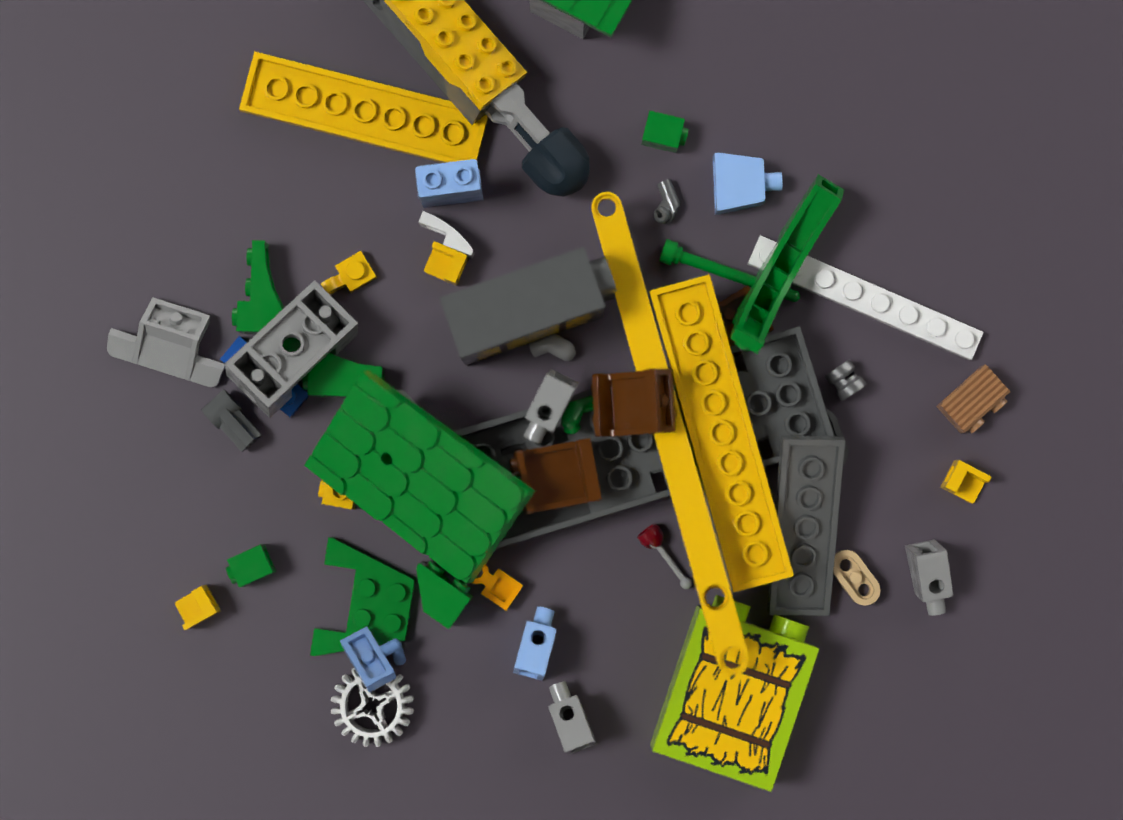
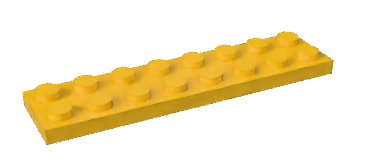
(360, 110)

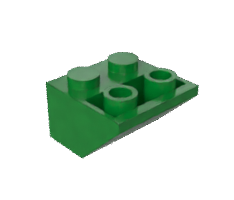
(439, 595)

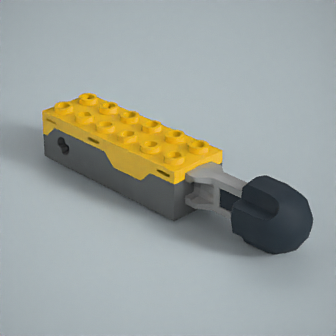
(483, 80)

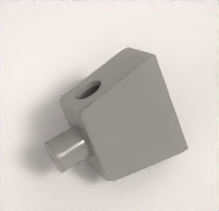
(555, 393)
(930, 563)
(575, 733)

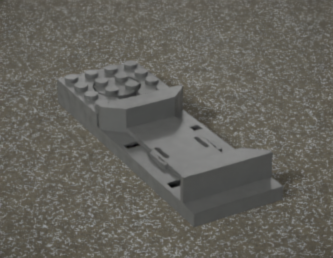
(778, 396)

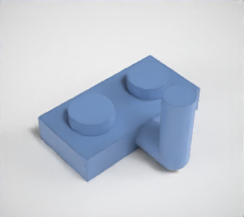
(370, 658)

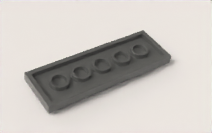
(808, 520)

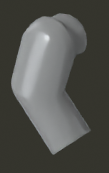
(555, 345)

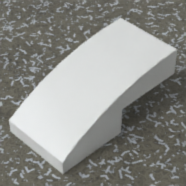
(453, 238)

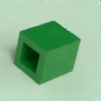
(664, 132)
(250, 566)

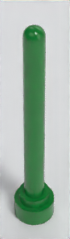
(673, 254)

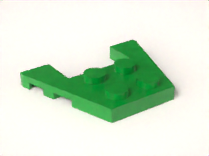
(378, 599)

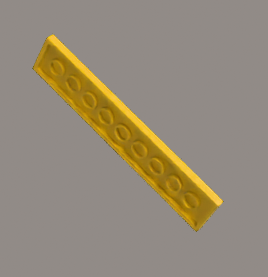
(721, 433)

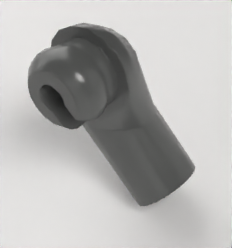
(669, 205)

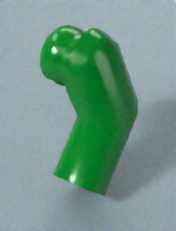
(574, 413)

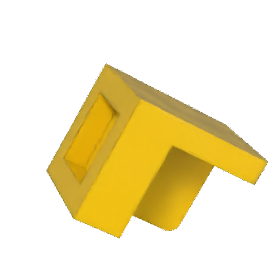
(446, 263)
(964, 481)
(197, 606)

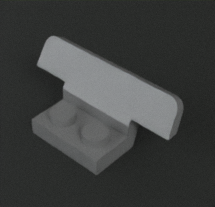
(168, 343)

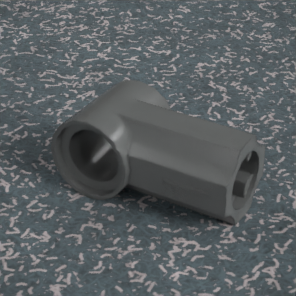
(226, 414)

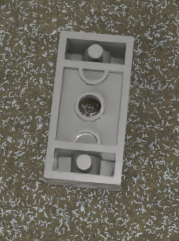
(268, 370)

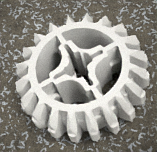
(378, 718)

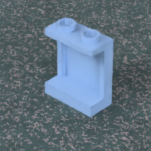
(449, 183)

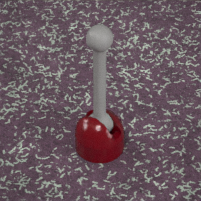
(652, 539)

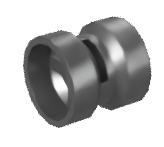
(845, 380)

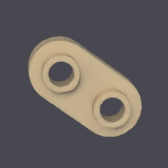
(854, 577)

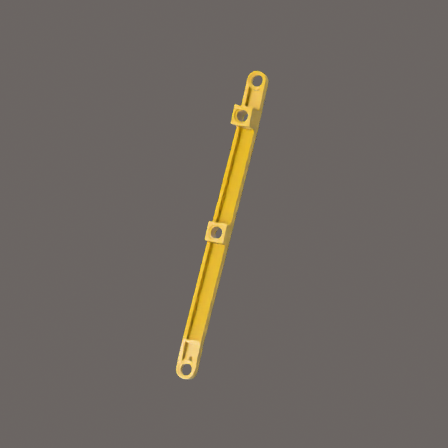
(672, 447)

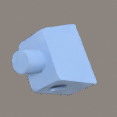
(741, 182)
(533, 658)

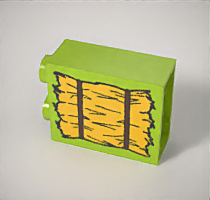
(739, 720)

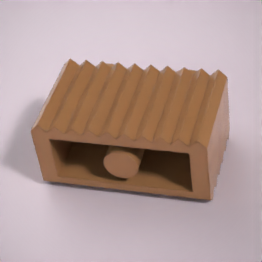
(974, 399)

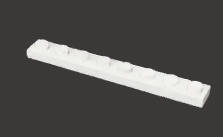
(878, 303)

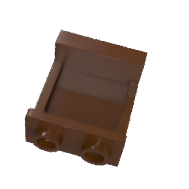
(633, 403)
(558, 474)

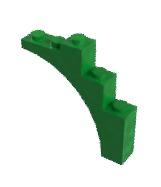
(781, 266)
(330, 376)

